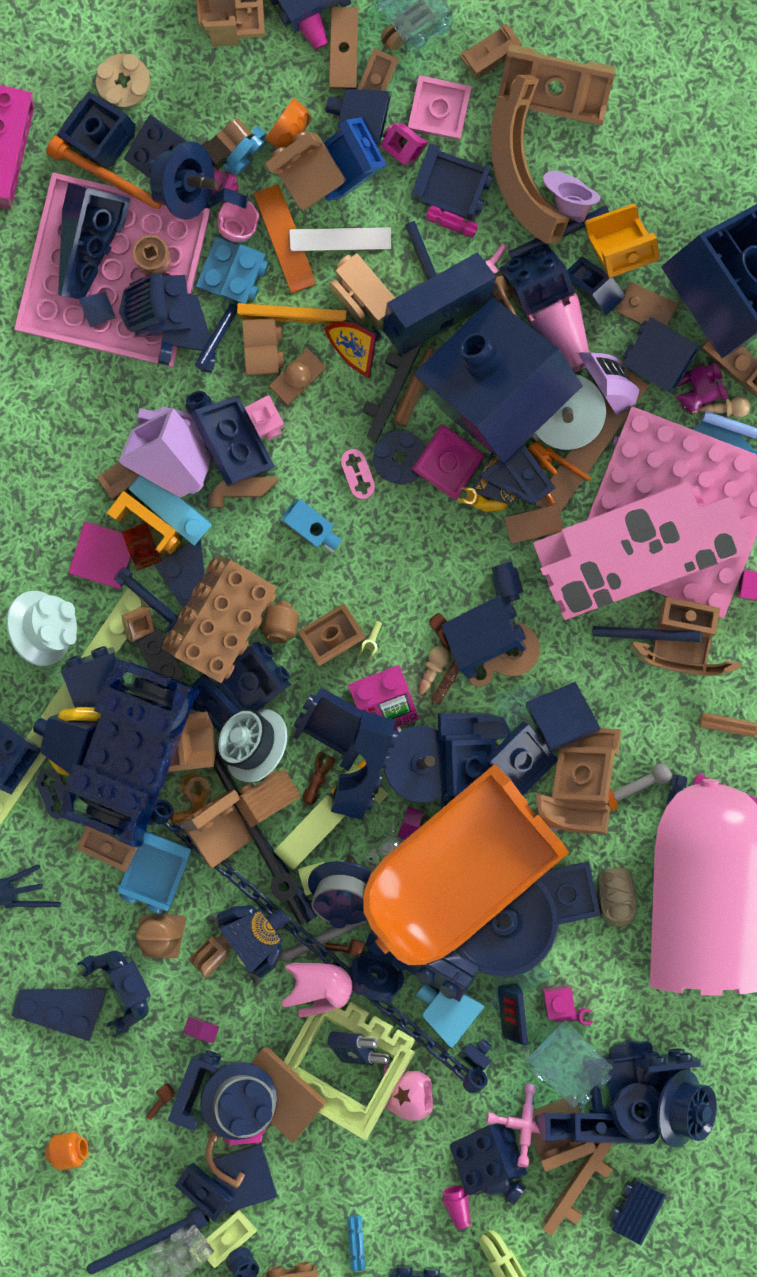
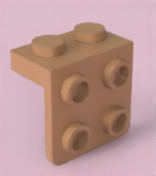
(306, 169)

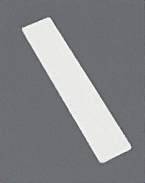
(340, 239)

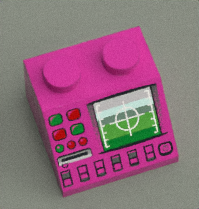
(385, 696)

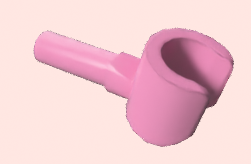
(491, 263)

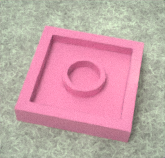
(439, 107)

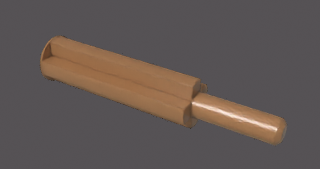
(410, 395)
(728, 724)

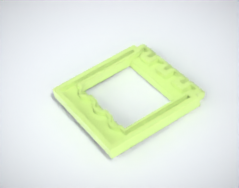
(340, 1107)

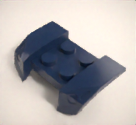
(468, 743)

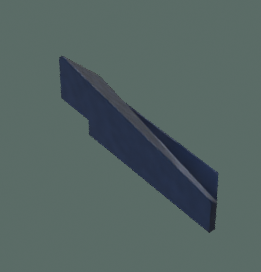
(584, 1128)

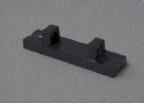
(382, 412)

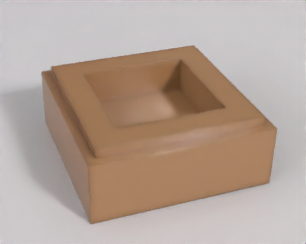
(137, 623)

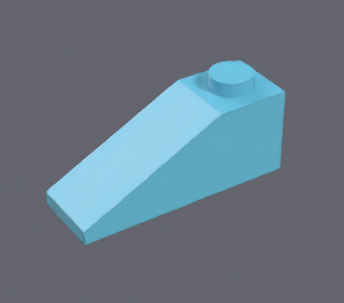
(172, 509)

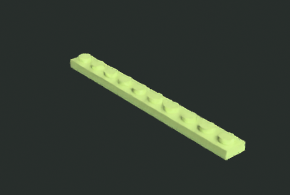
(110, 635)

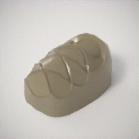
(617, 896)

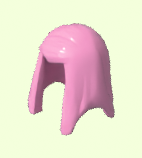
(322, 983)

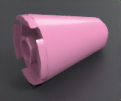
(564, 328)

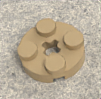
(108, 75)

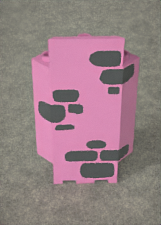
(639, 548)

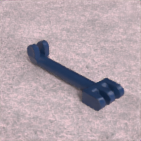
(124, 577)

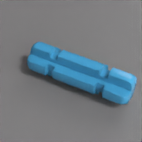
(356, 1243)

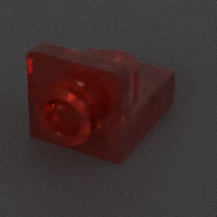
(141, 546)

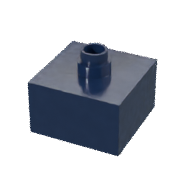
(720, 281)
(498, 379)

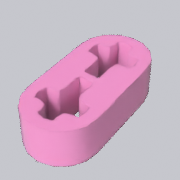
(364, 473)

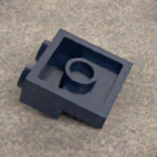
(255, 678)

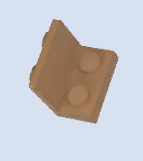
(217, 829)
(561, 1151)

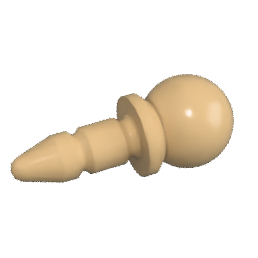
(737, 407)
(438, 658)

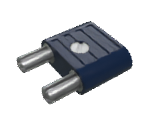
(355, 1048)

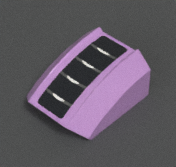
(611, 379)

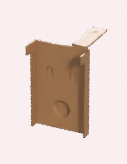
(642, 304)

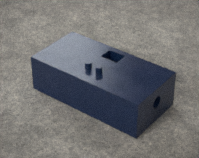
(438, 303)

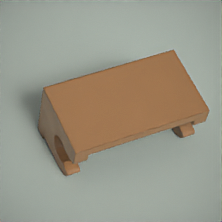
(489, 52)
(117, 480)

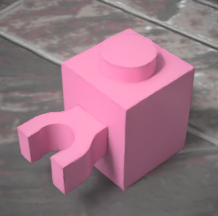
(265, 418)

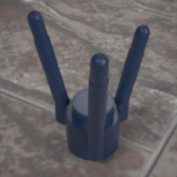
(9, 892)

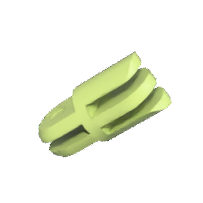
(500, 1258)

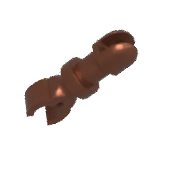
(311, 794)

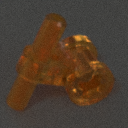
(196, 799)

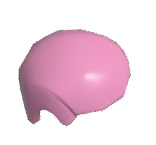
(236, 222)

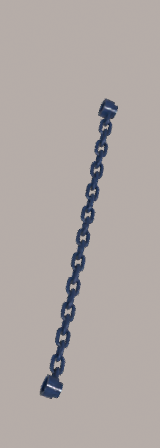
(475, 1078)

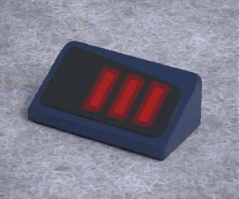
(512, 1013)

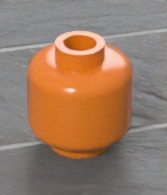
(66, 1151)

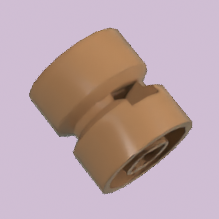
(151, 255)

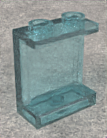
(417, 19)
(570, 1065)

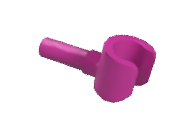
(578, 1017)

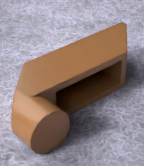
(248, 488)

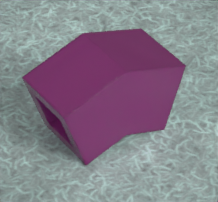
(410, 822)
(201, 1029)

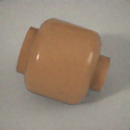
(280, 622)

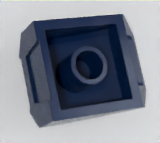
(97, 130)

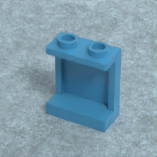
(155, 872)

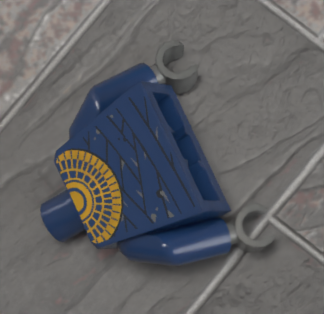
(252, 937)

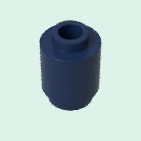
(507, 582)

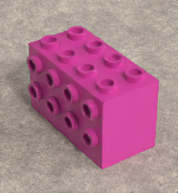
(15, 122)

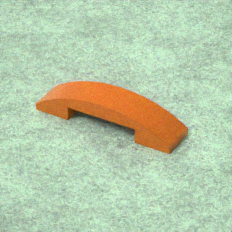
(278, 224)

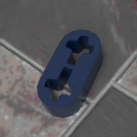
(46, 793)

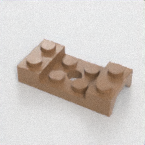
(584, 85)

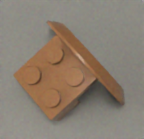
(685, 656)

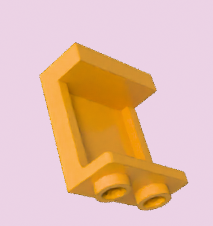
(621, 241)
(127, 504)

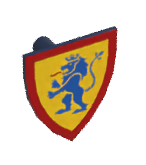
(354, 344)

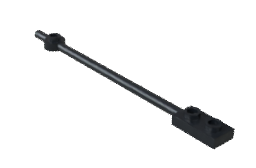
(167, 664)

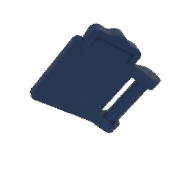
(621, 1074)

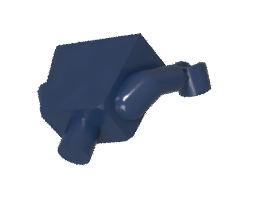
(125, 984)

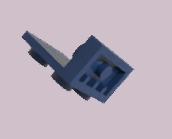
(538, 279)
(657, 1069)

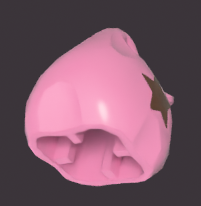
(411, 1097)

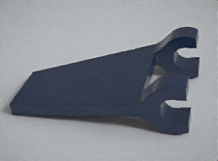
(194, 339)

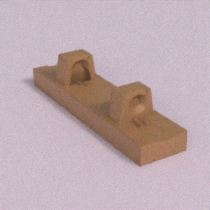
(563, 1205)

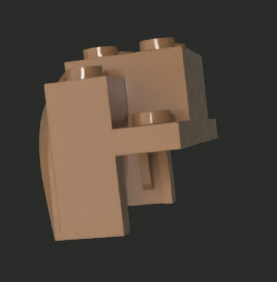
(230, 20)

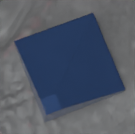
(97, 308)

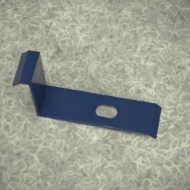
(228, 196)

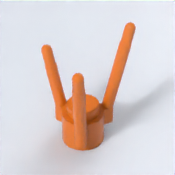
(543, 458)

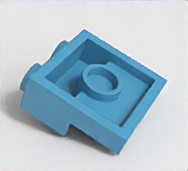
(232, 271)

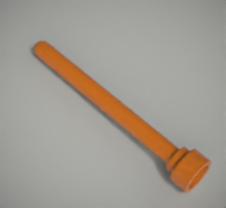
(61, 150)

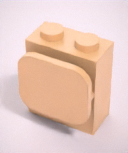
(360, 290)

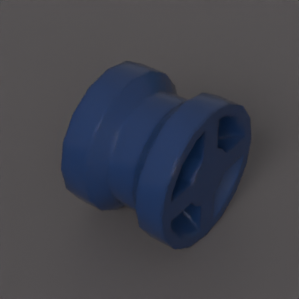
(242, 1263)

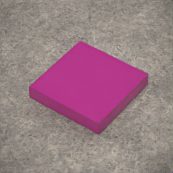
(448, 462)
(99, 555)

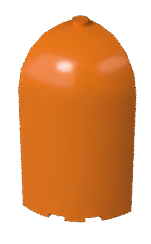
(458, 871)

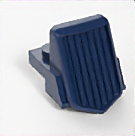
(156, 305)

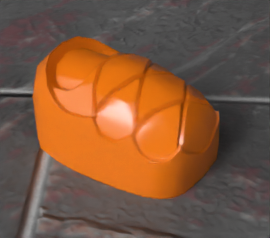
(291, 123)

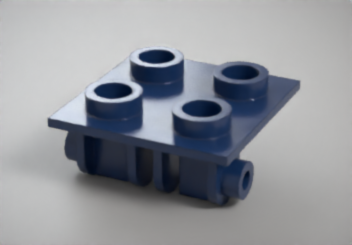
(150, 143)

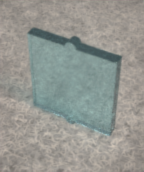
(514, 705)

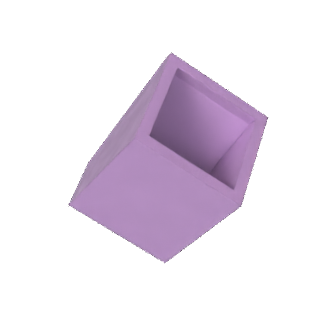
(167, 454)

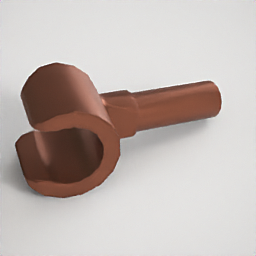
(436, 623)
(355, 947)
(165, 1094)

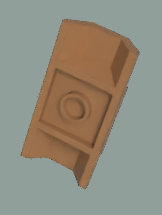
(196, 744)

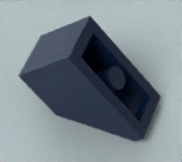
(595, 285)

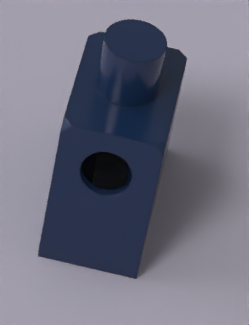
(368, 104)

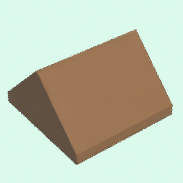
(332, 635)

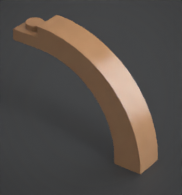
(511, 166)

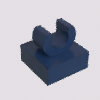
(475, 1055)

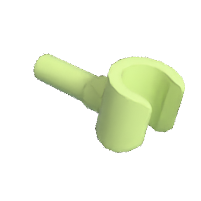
(370, 643)

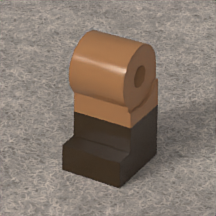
(226, 141)

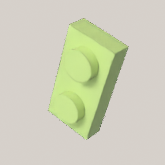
(229, 1236)

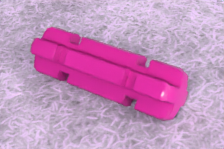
(452, 221)

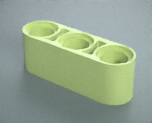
(308, 834)

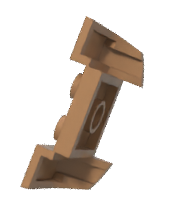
(582, 784)

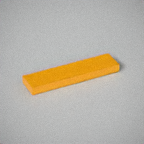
(291, 314)

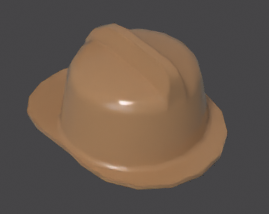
(160, 935)

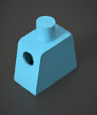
(448, 1015)

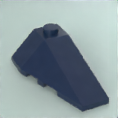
(87, 230)

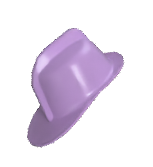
(571, 195)

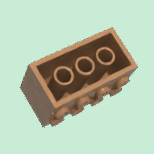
(219, 618)

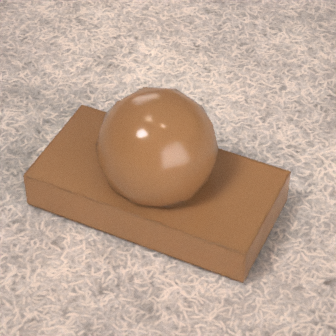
(297, 376)

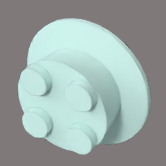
(41, 627)

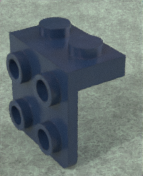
(487, 1158)

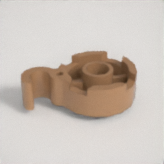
(512, 665)

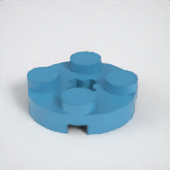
(239, 158)

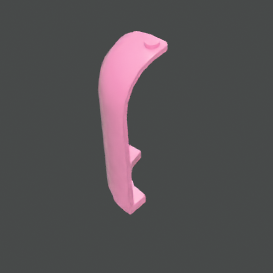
(705, 892)

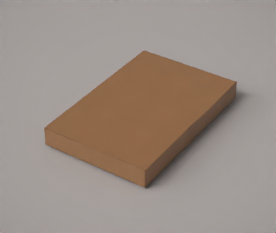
(296, 1100)

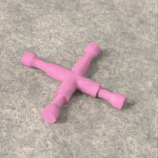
(525, 1125)

